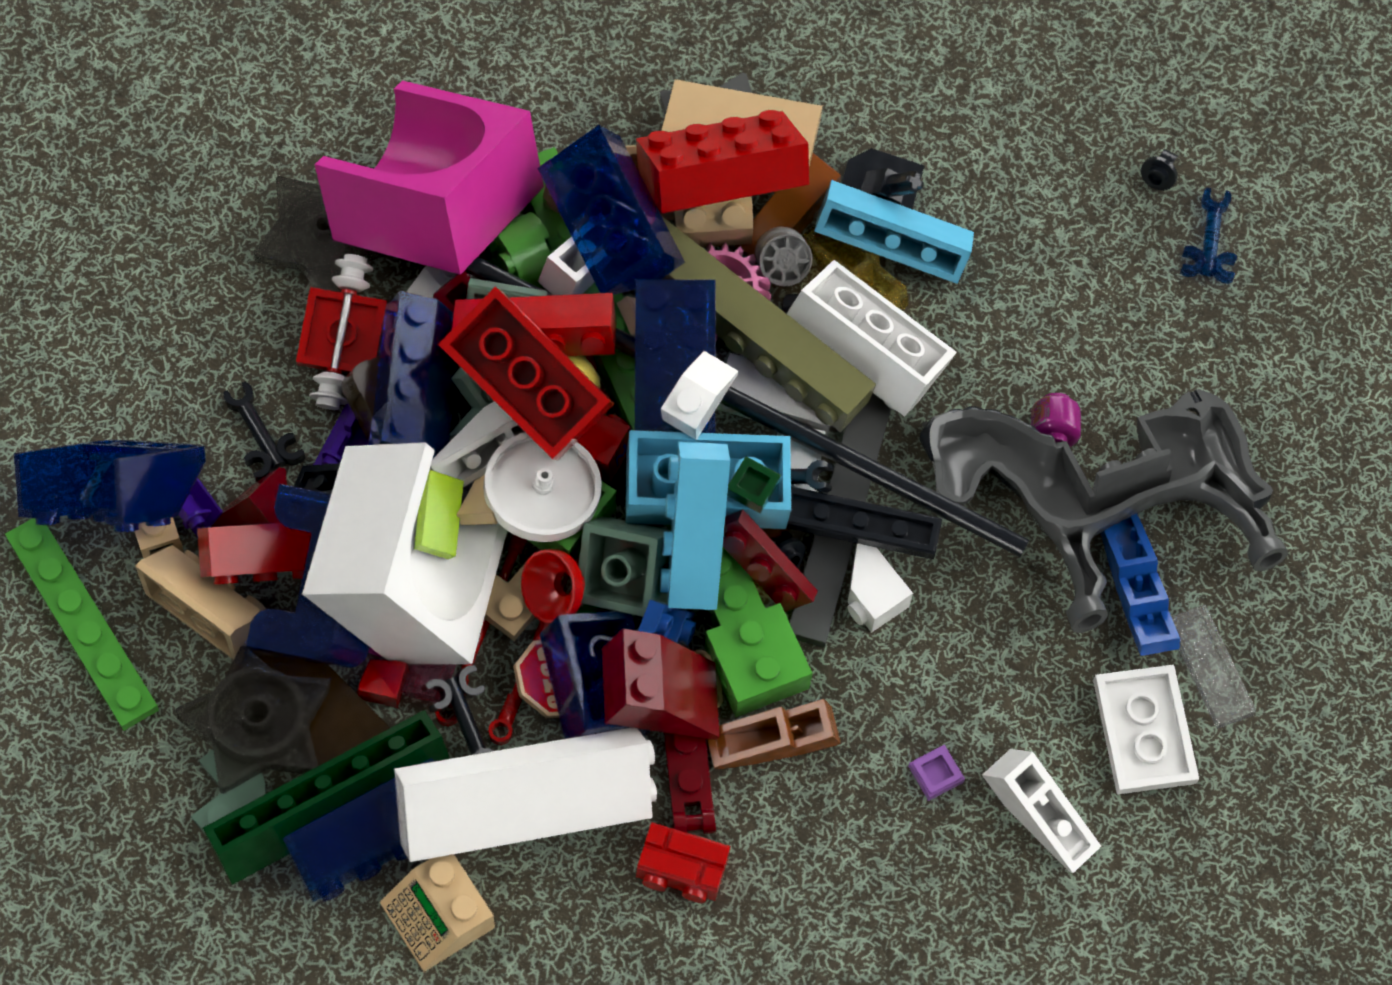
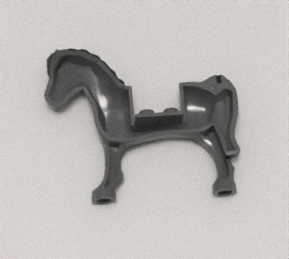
(1180, 459)

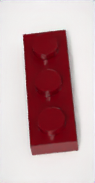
(766, 562)

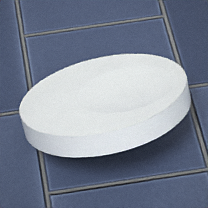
(541, 495)

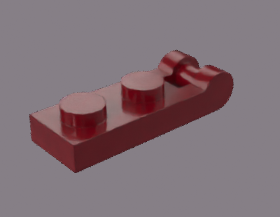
(689, 782)

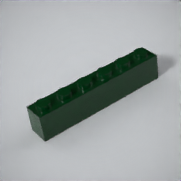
(255, 832)

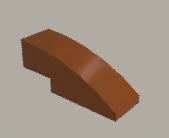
(795, 205)
(775, 735)

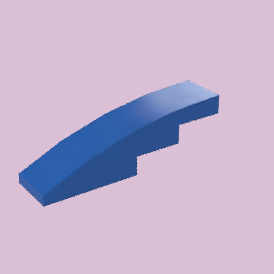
(1140, 587)

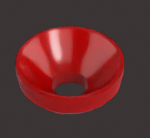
(543, 587)

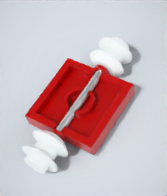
(340, 330)

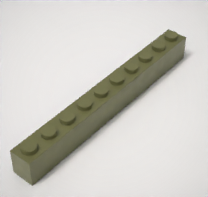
(773, 339)

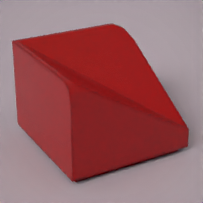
(383, 682)

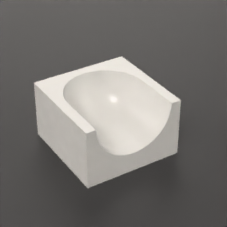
(377, 583)

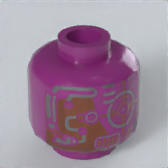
(1057, 416)

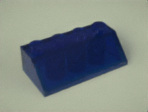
(610, 212)
(414, 374)
(347, 843)

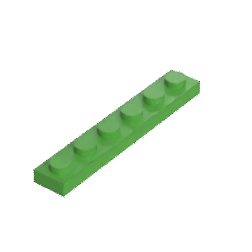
(82, 623)

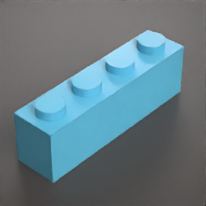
(894, 231)
(696, 525)

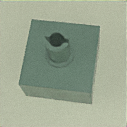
(622, 564)

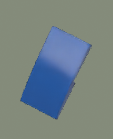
(669, 622)

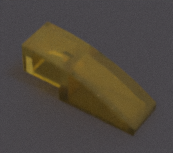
(860, 263)

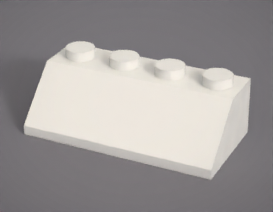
(872, 336)

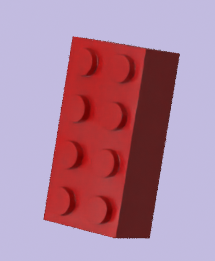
(723, 161)
(526, 373)

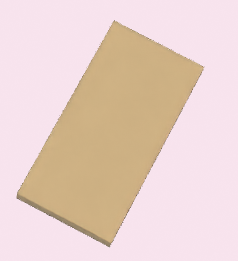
(707, 105)

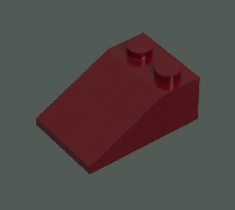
(659, 686)

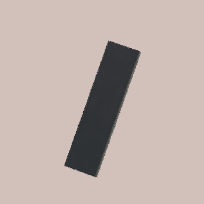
(864, 523)

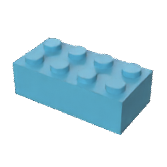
(649, 467)

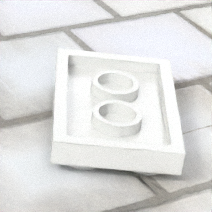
(1145, 729)

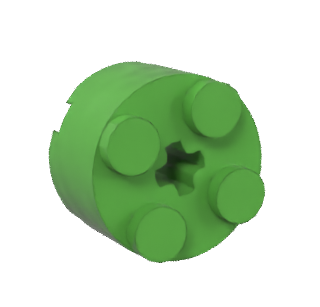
(521, 248)

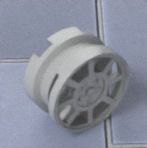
(783, 256)

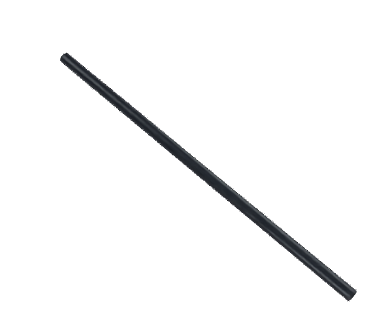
(818, 442)

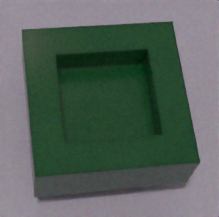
(753, 484)

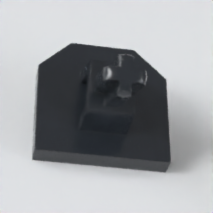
(884, 176)

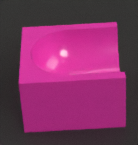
(443, 184)

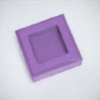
(936, 772)

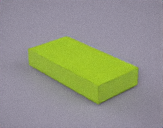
(437, 515)

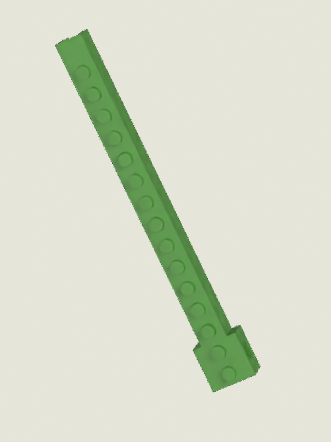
(749, 643)

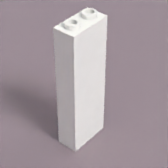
(524, 793)

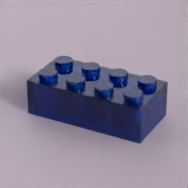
(670, 333)

